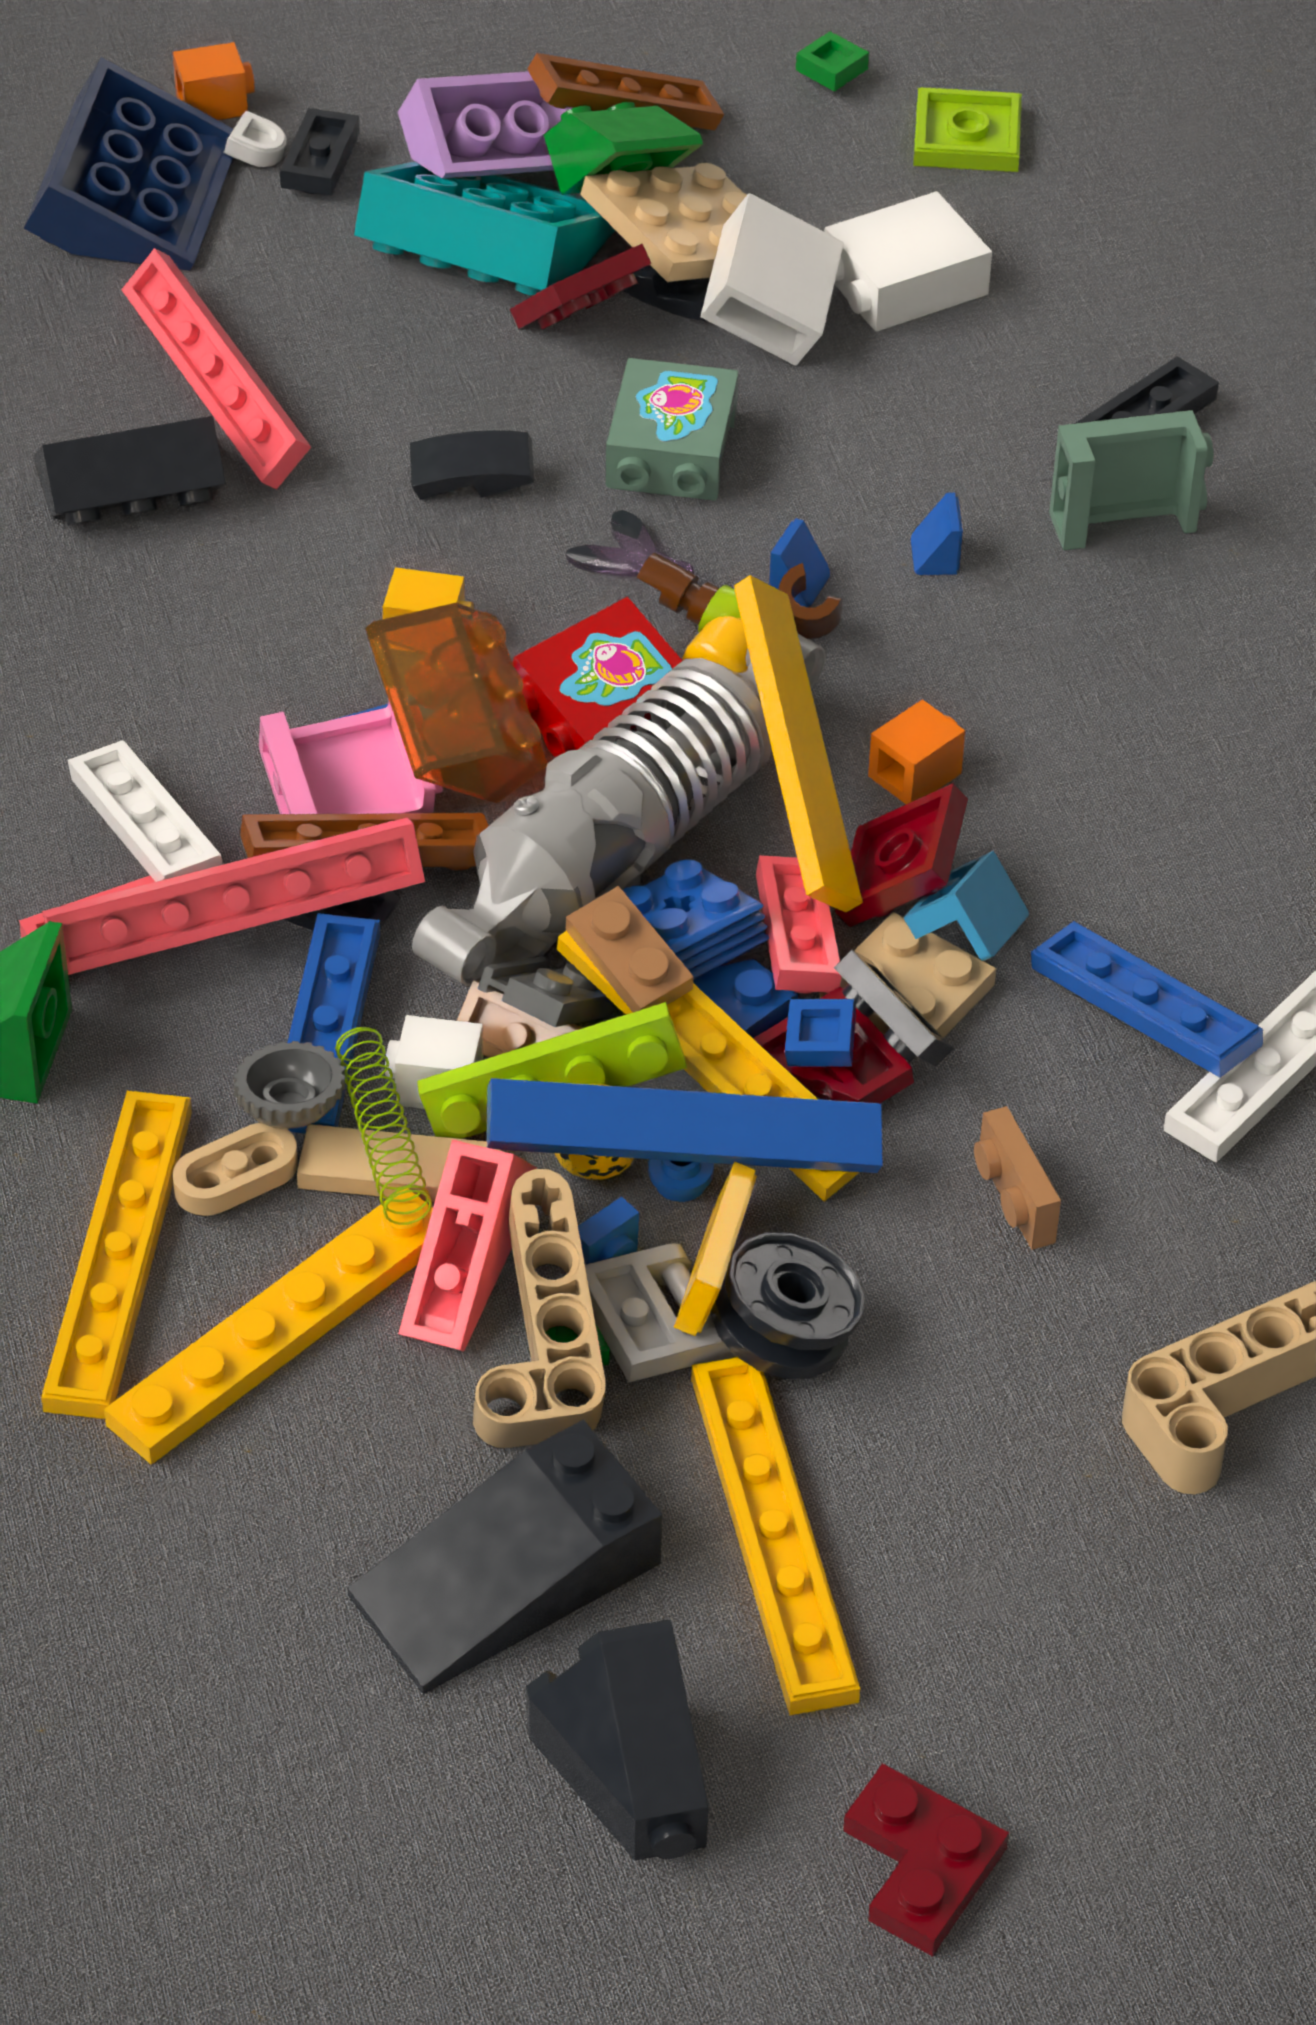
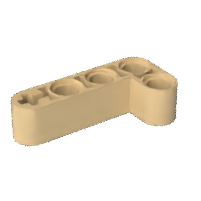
(544, 1306)
(1187, 1389)

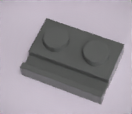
(549, 995)

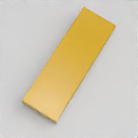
(716, 1249)

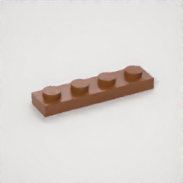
(584, 83)
(441, 837)

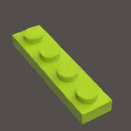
(607, 1053)

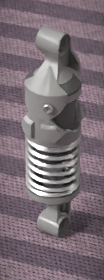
(606, 814)

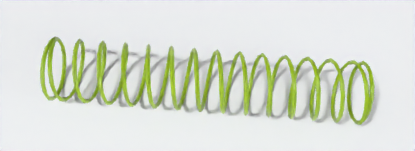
(366, 1143)

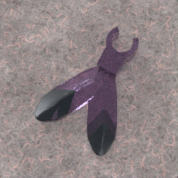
(634, 544)

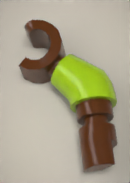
(706, 602)

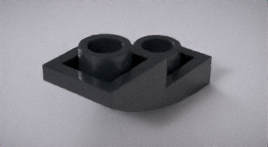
(486, 459)

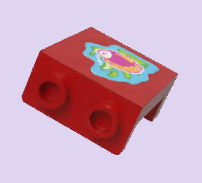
(592, 674)

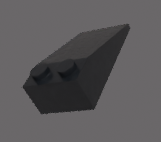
(511, 1558)

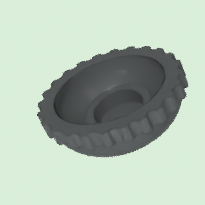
(289, 1084)

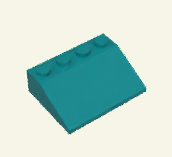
(481, 224)

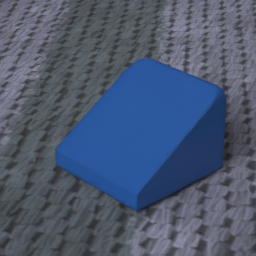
(939, 539)
(792, 549)

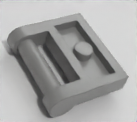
(639, 1319)

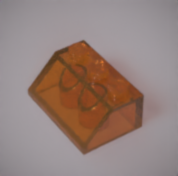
(457, 700)

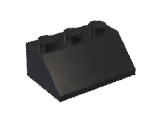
(131, 470)

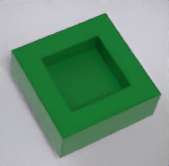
(832, 61)

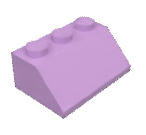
(478, 125)

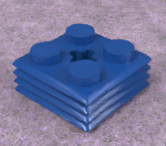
(700, 916)

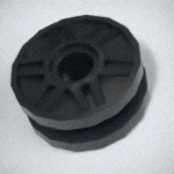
(787, 1305)

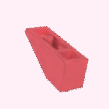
(462, 1245)

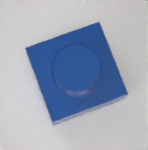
(820, 1032)
(610, 1232)

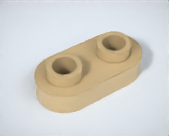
(229, 1169)

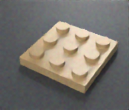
(670, 212)

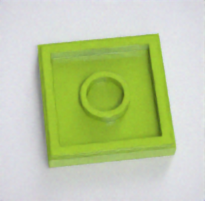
(967, 129)

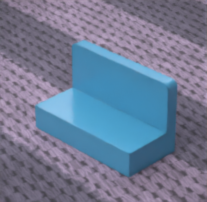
(981, 902)

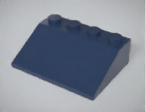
(131, 173)

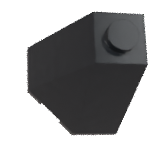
(626, 1739)

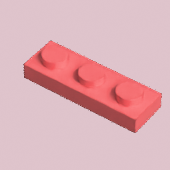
(798, 929)

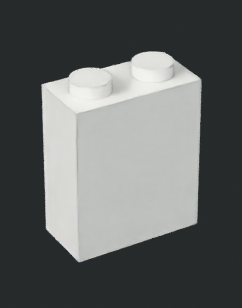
(910, 261)
(772, 279)

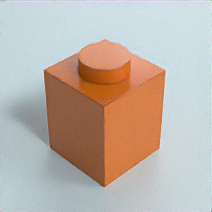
(213, 80)
(916, 752)

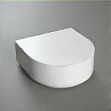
(256, 141)

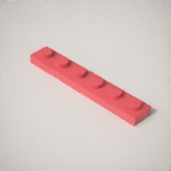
(216, 369)
(238, 895)

